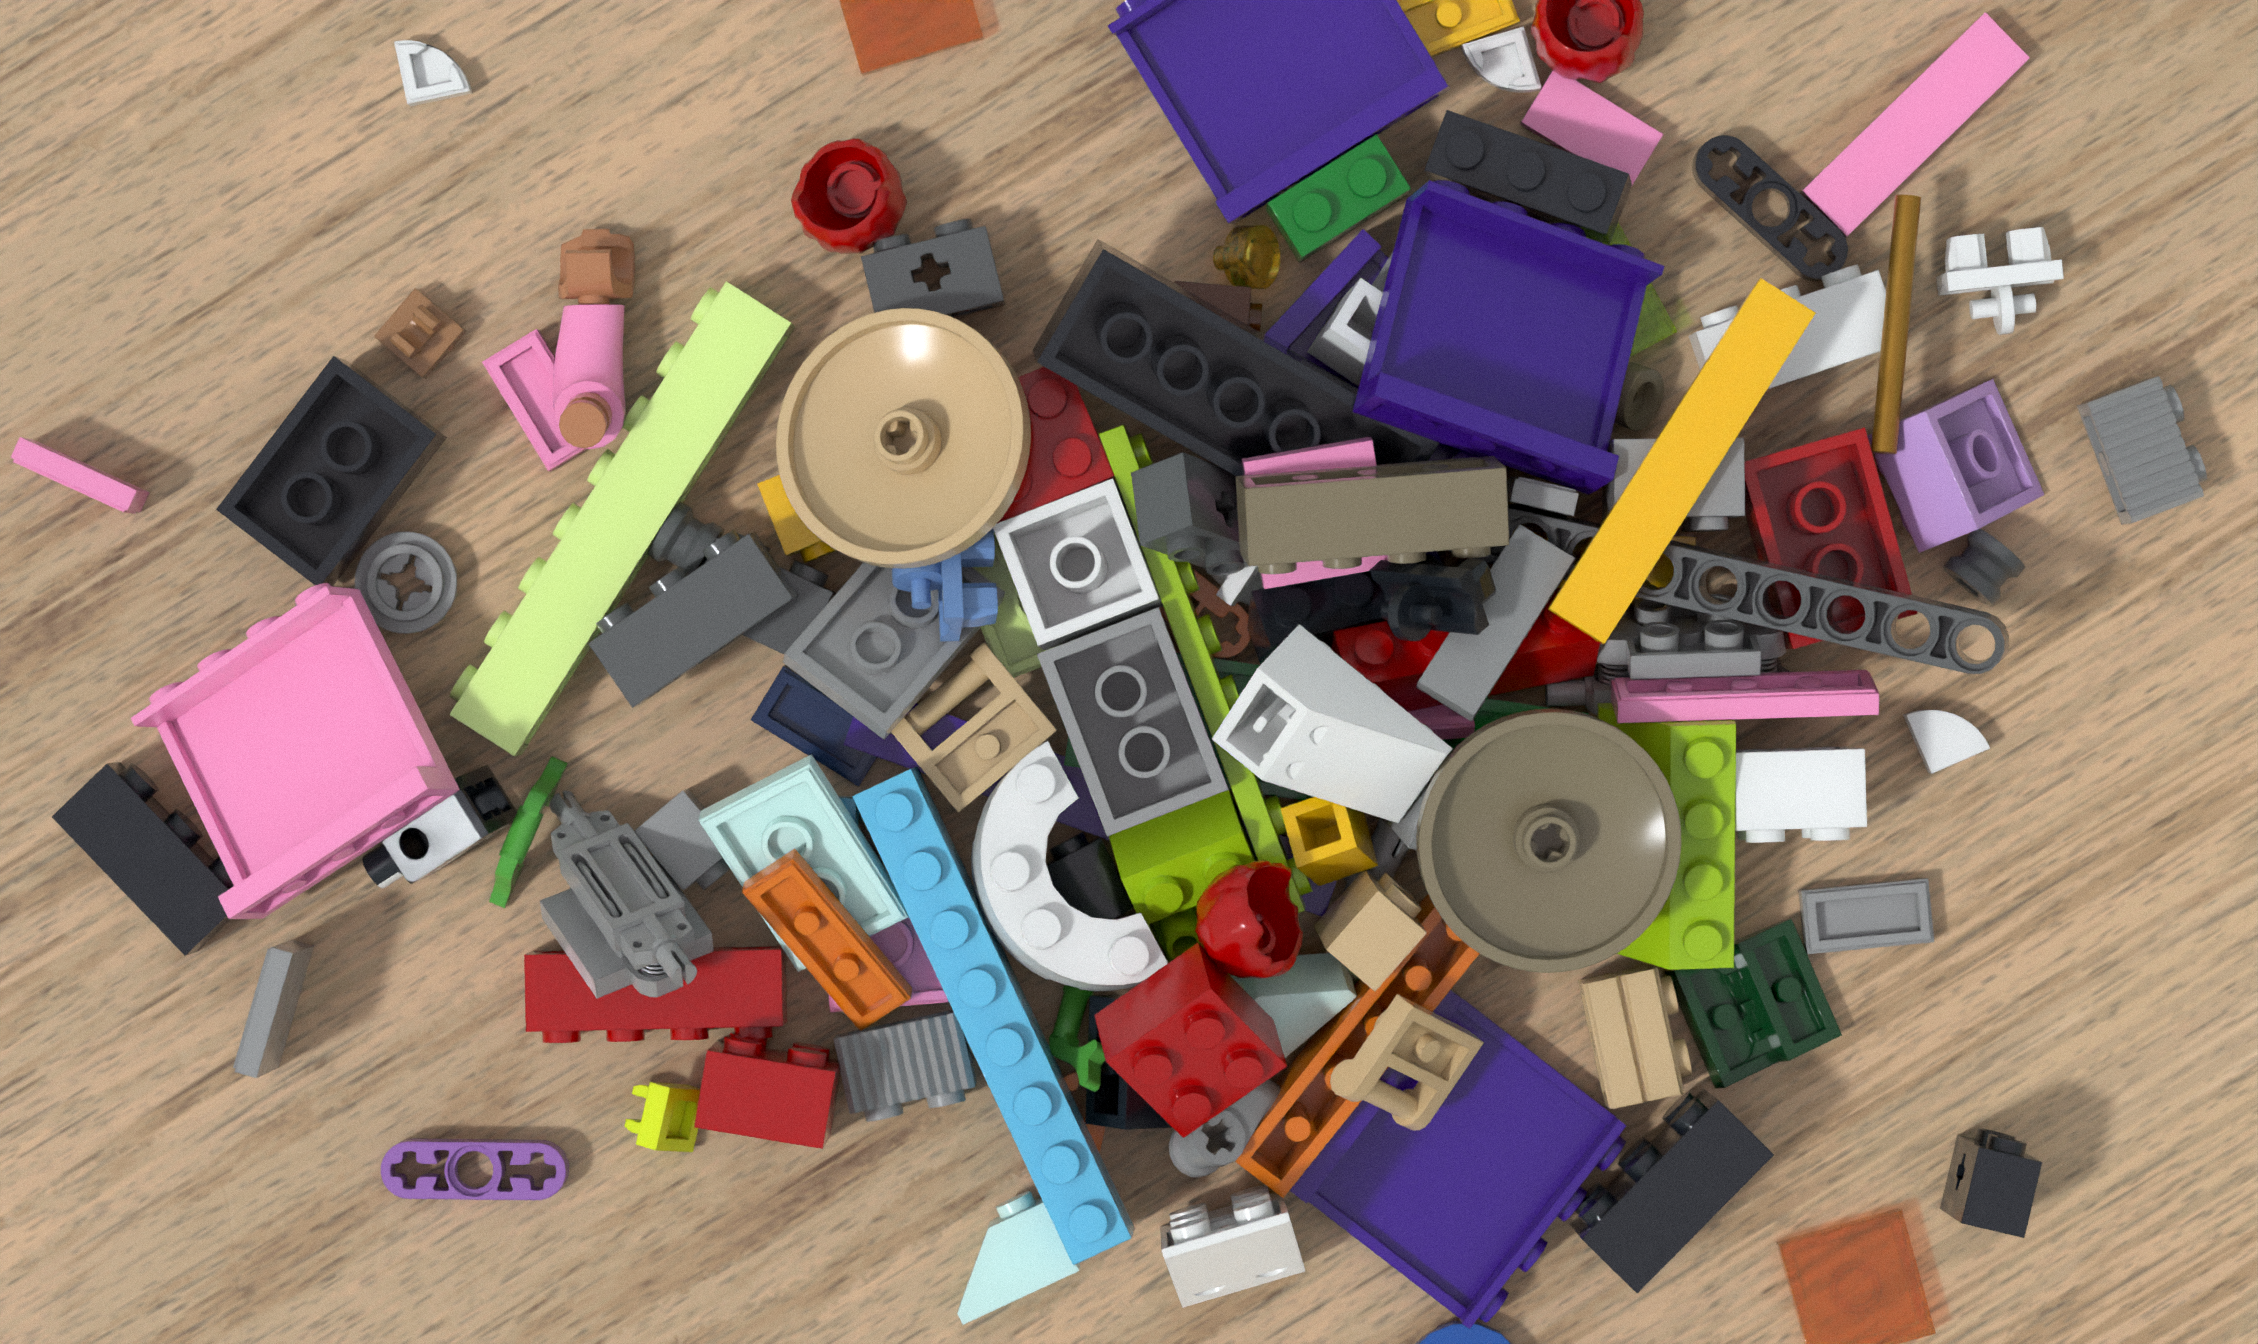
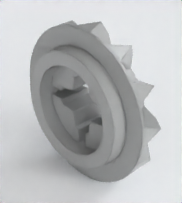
(391, 556)

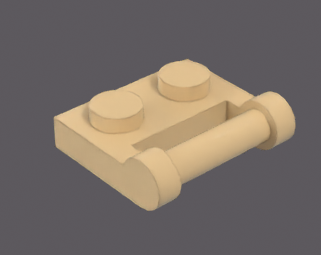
(987, 742)
(1416, 1045)

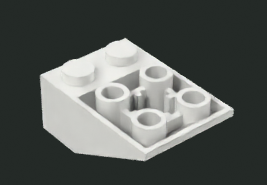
(1330, 732)
(1230, 1246)

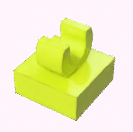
(666, 1117)

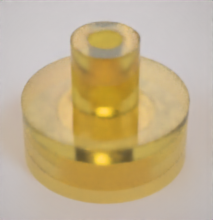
(1249, 256)

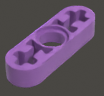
(427, 1184)

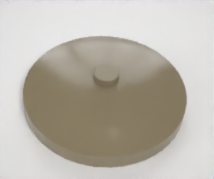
(1548, 840)

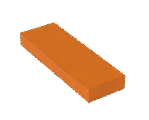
(827, 939)

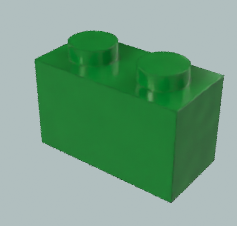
(1338, 198)

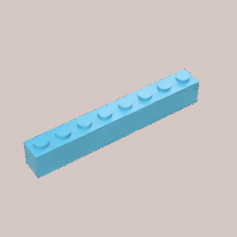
(995, 1016)

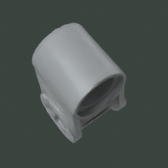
(1226, 1133)

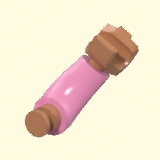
(590, 339)

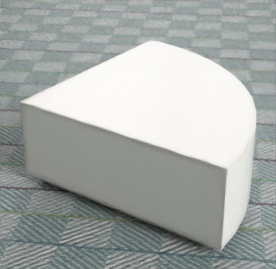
(1504, 61)
(429, 73)
(1943, 738)

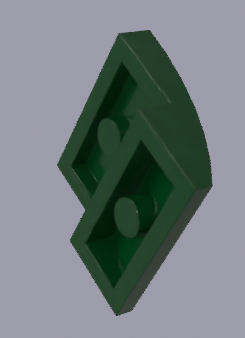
(1758, 1010)

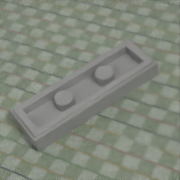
(1470, 664)

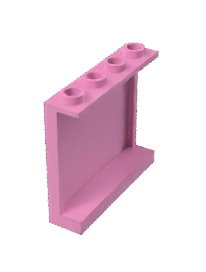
(299, 748)

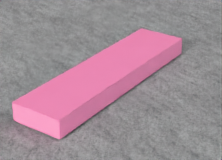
(1915, 124)
(1745, 696)

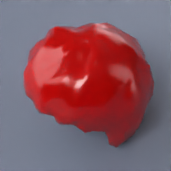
(1588, 36)
(849, 197)
(1250, 921)

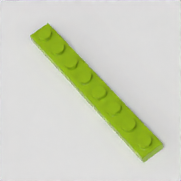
(1197, 643)

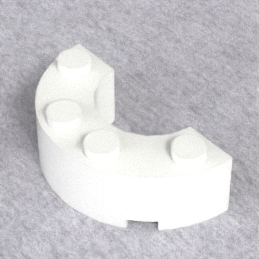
(1024, 905)

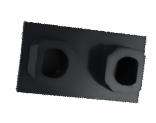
(1434, 596)

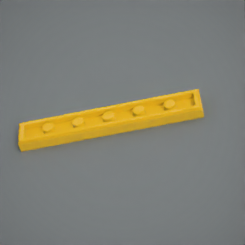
(1681, 461)

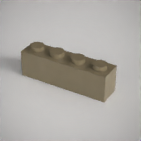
(1372, 512)

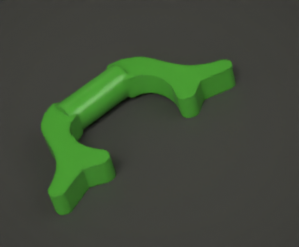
(523, 831)
(1064, 1041)

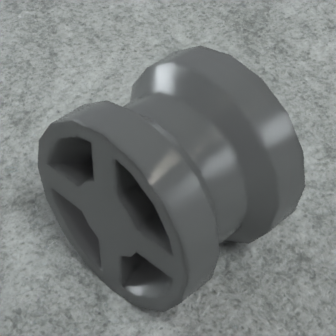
(684, 539)
(1984, 567)

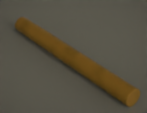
(1895, 324)

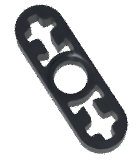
(1744, 165)

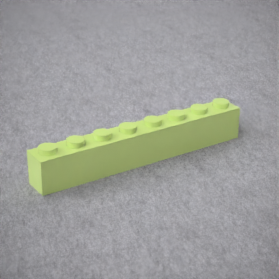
(612, 532)

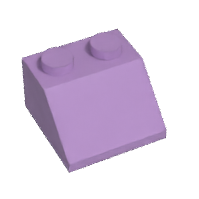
(1958, 467)

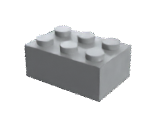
(1132, 721)

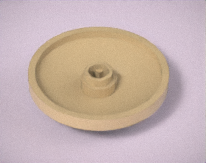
(903, 438)

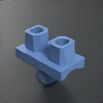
(958, 602)

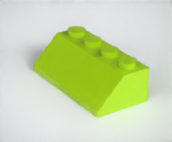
(1700, 768)

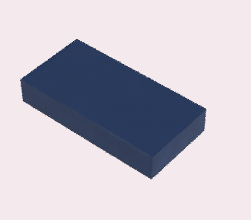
(811, 724)

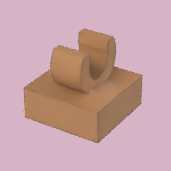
(420, 333)

